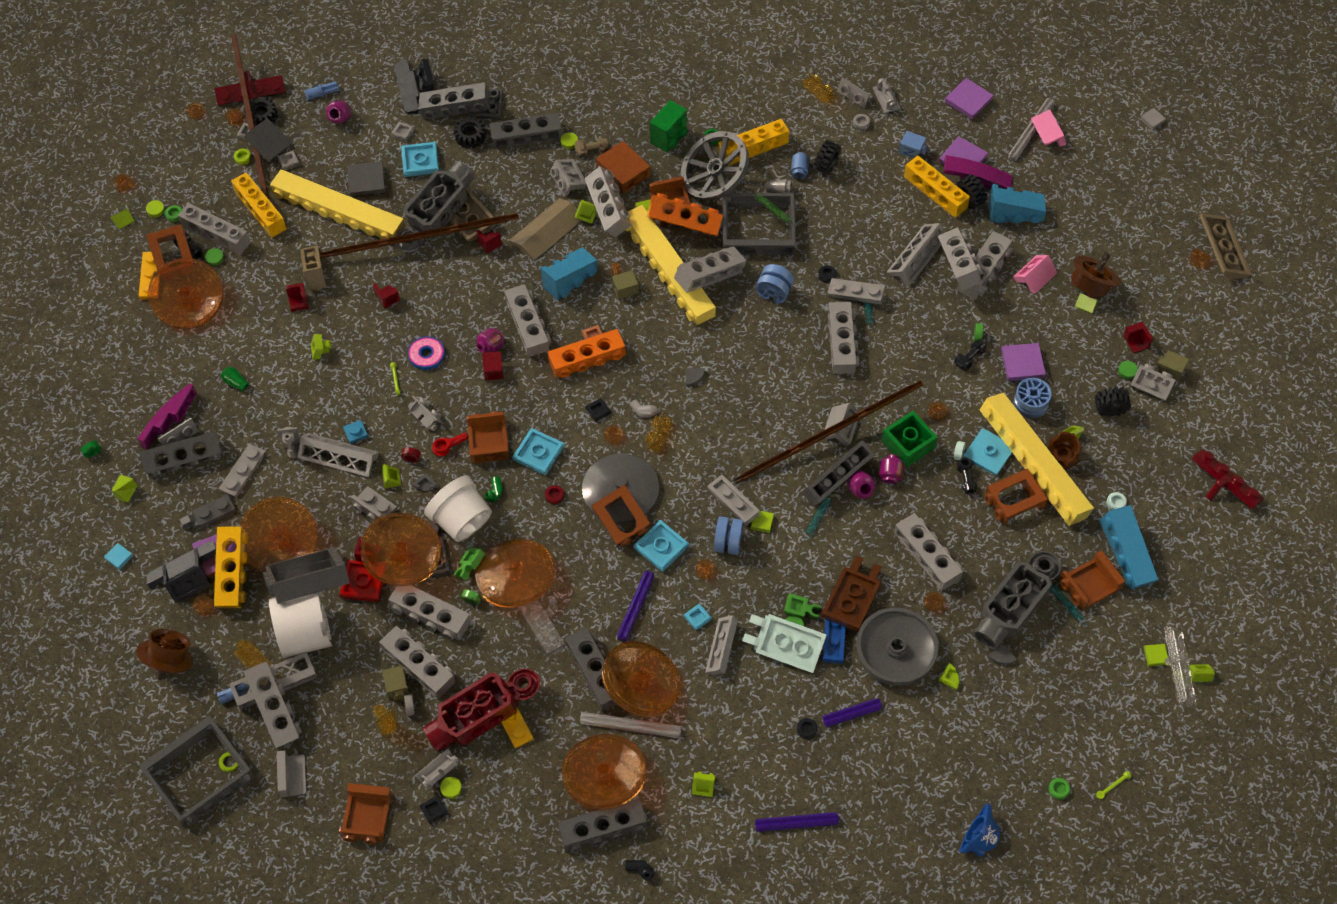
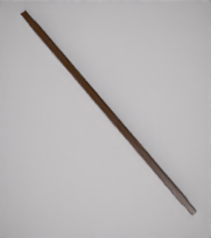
(257, 156)
(420, 235)
(829, 431)

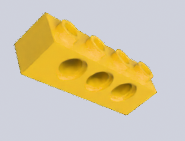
(760, 139)
(936, 186)
(259, 205)
(226, 537)

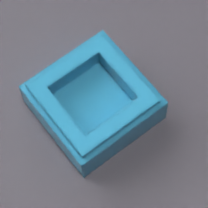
(118, 556)
(697, 617)

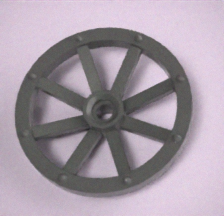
(716, 167)

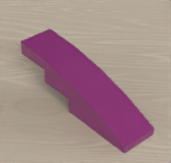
(986, 173)
(170, 412)

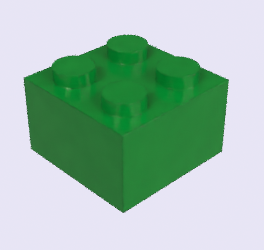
(668, 126)
(909, 438)

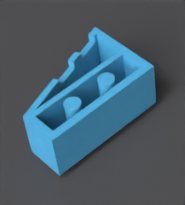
(1015, 206)
(568, 273)

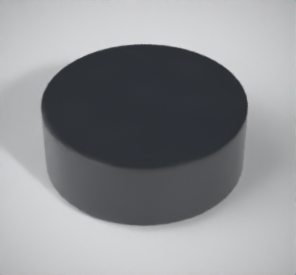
(826, 273)
(806, 728)

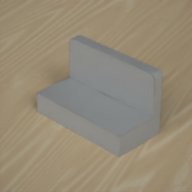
(838, 414)
(291, 774)

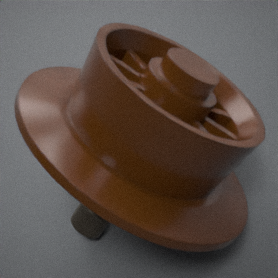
(165, 652)

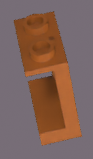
(156, 238)
(1006, 512)
(618, 536)

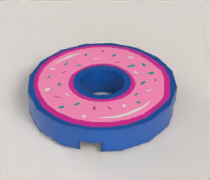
(428, 362)

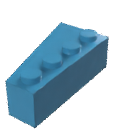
(1128, 547)

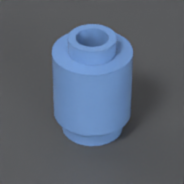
(800, 165)

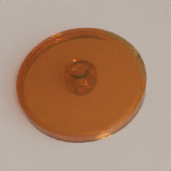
(185, 293)
(278, 531)
(400, 549)
(515, 573)
(641, 679)
(604, 771)

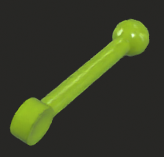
(393, 366)
(1100, 794)

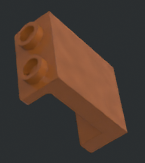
(625, 165)
(673, 189)
(487, 437)
(1092, 581)
(366, 813)

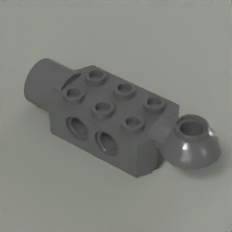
(436, 203)
(1017, 599)

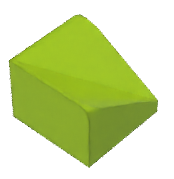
(124, 488)

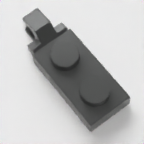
(208, 513)

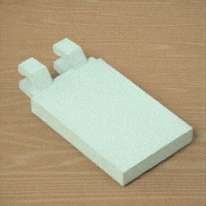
(787, 642)

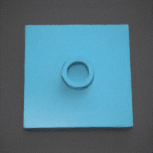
(419, 159)
(538, 451)
(988, 452)
(661, 545)

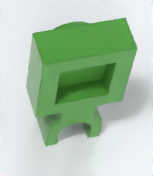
(468, 562)
(798, 606)

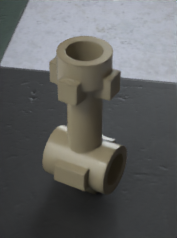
(582, 148)

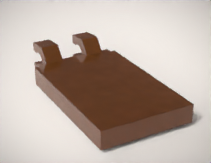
(852, 596)

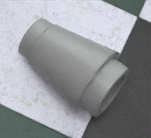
(779, 186)

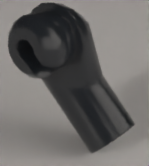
(641, 867)

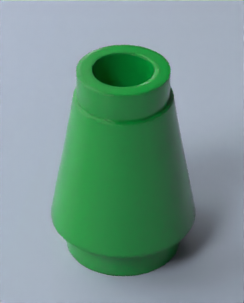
(233, 378)

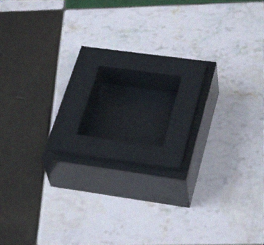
(598, 410)
(433, 809)

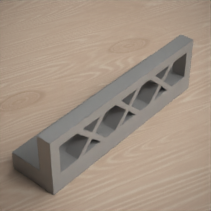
(917, 253)
(340, 448)
(288, 682)

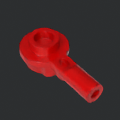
(443, 446)

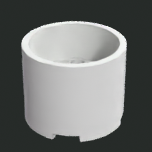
(300, 625)

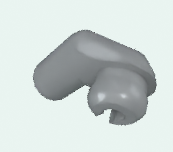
(643, 411)

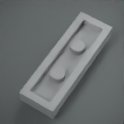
(856, 291)
(242, 471)
(733, 500)
(721, 645)

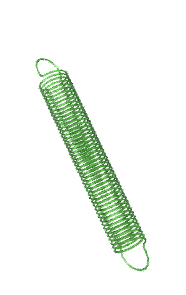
(774, 210)

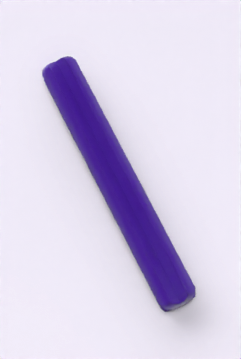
(635, 606)
(798, 821)

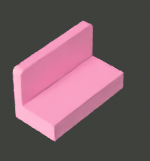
(1048, 128)
(1036, 273)

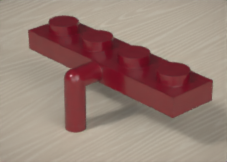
(256, 88)
(1226, 478)

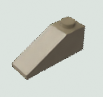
(313, 268)

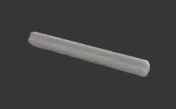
(1029, 132)
(630, 725)

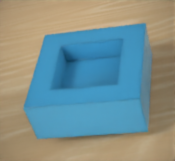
(355, 432)

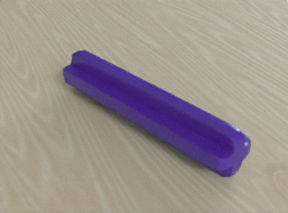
(852, 712)

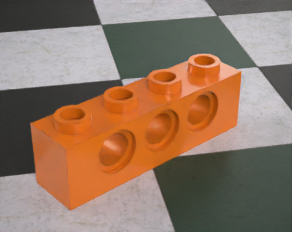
(710, 227)
(590, 346)

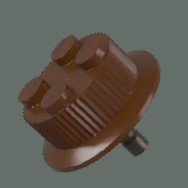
(1094, 276)

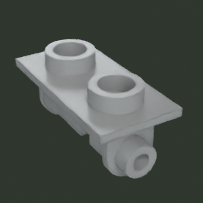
(854, 93)
(886, 96)
(431, 417)
(180, 432)
(290, 440)
(437, 769)

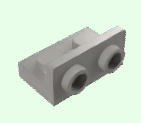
(567, 176)
(1153, 382)
(372, 504)

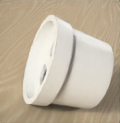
(458, 509)

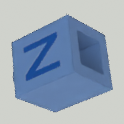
(913, 145)

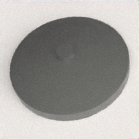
(612, 473)
(897, 646)

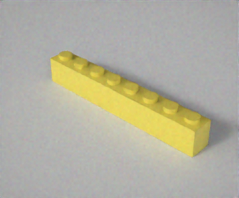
(336, 205)
(666, 260)
(1037, 458)

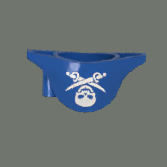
(985, 834)

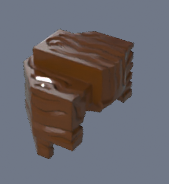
(1065, 449)

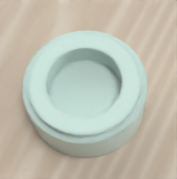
(959, 450)
(1116, 500)

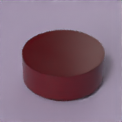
(410, 454)
(554, 494)

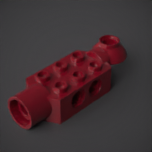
(480, 708)

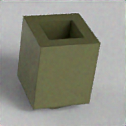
(625, 284)
(1172, 364)
(395, 683)

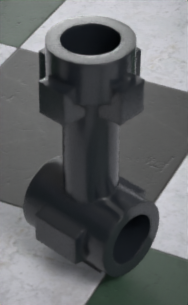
(196, 252)
(965, 362)
(963, 467)

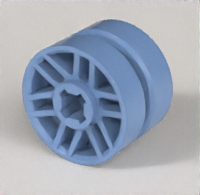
(775, 282)
(1032, 397)
(728, 535)

